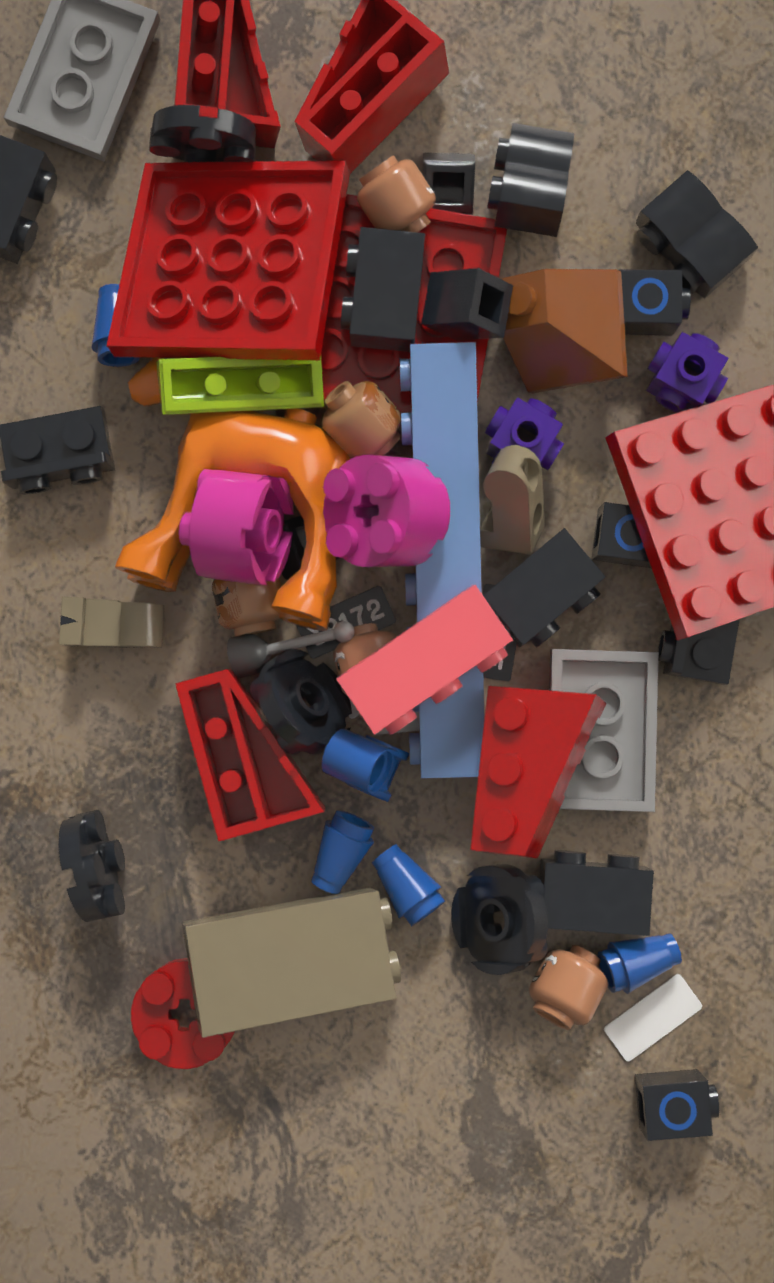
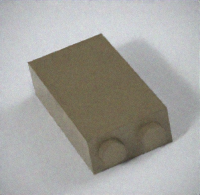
(290, 960)

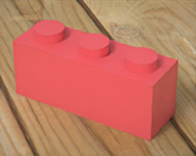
(426, 661)

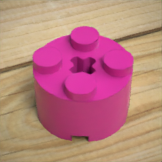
(384, 511)
(238, 527)

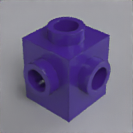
(677, 388)
(535, 418)

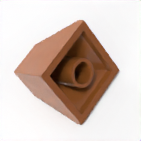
(566, 327)

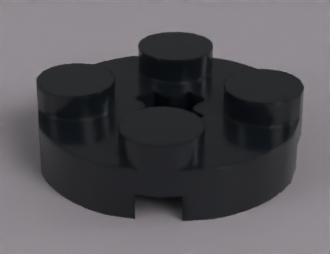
(193, 138)
(281, 694)
(94, 864)
(524, 913)

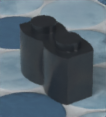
(533, 179)
(695, 234)

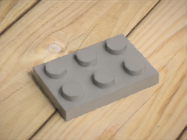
(82, 72)
(621, 750)

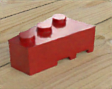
(224, 65)
(371, 83)
(239, 760)
(526, 764)

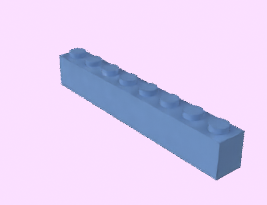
(446, 439)

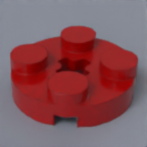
(160, 1034)

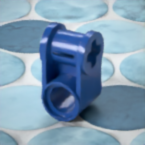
(362, 762)

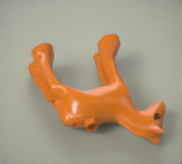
(254, 445)

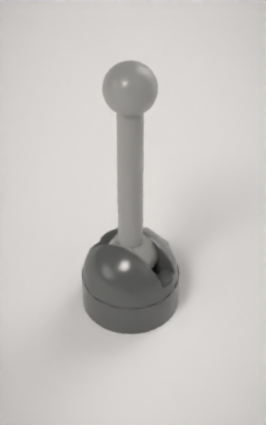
(250, 652)

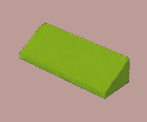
(238, 385)

